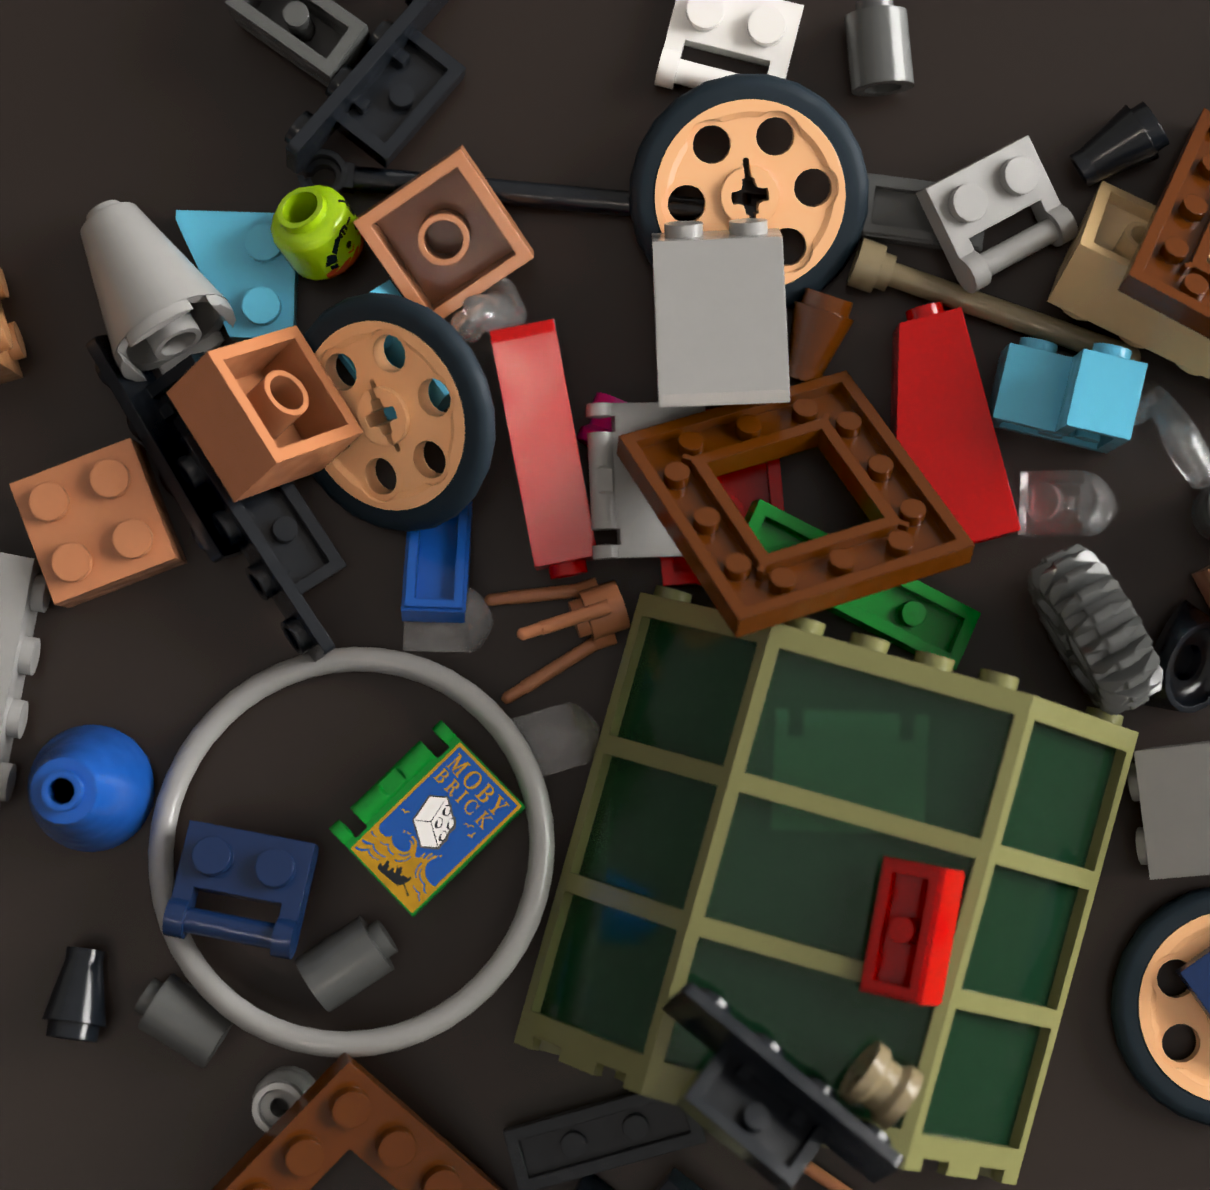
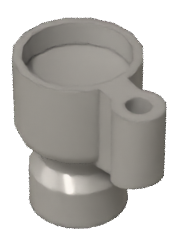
(278, 1093)

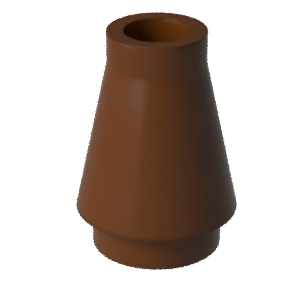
(816, 333)

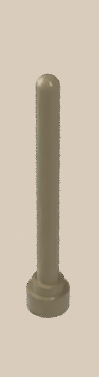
(879, 269)

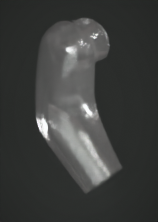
(494, 310)
(1177, 432)

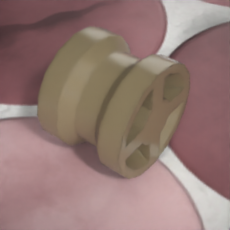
(881, 1085)

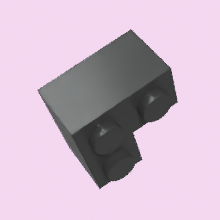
(308, 33)

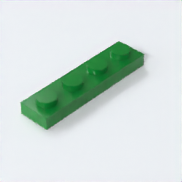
(904, 615)

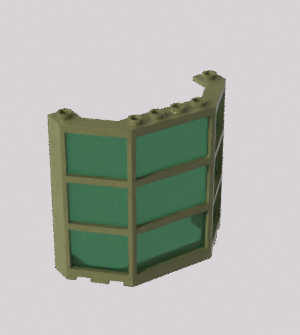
(745, 849)

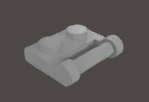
(987, 195)

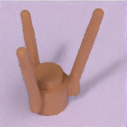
(595, 613)

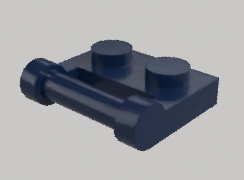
(245, 868)

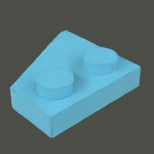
(245, 267)

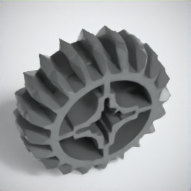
(1095, 629)

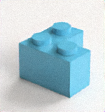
(1068, 399)

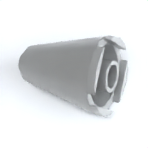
(149, 292)

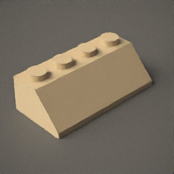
(1094, 270)

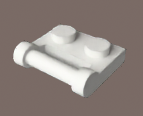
(738, 29)

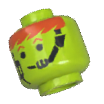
(317, 232)

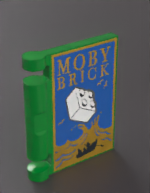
(428, 819)

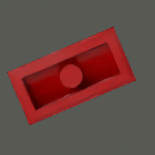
(912, 931)

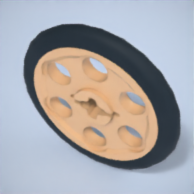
(739, 107)
(463, 433)
(1145, 1013)

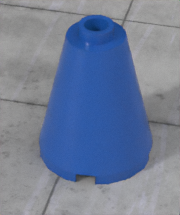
(110, 786)

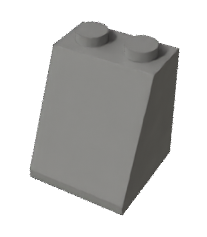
(720, 314)
(1174, 809)

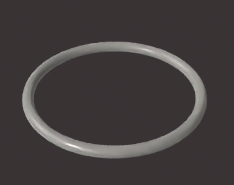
(493, 973)

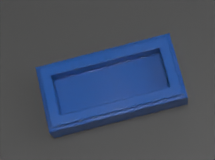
(438, 571)

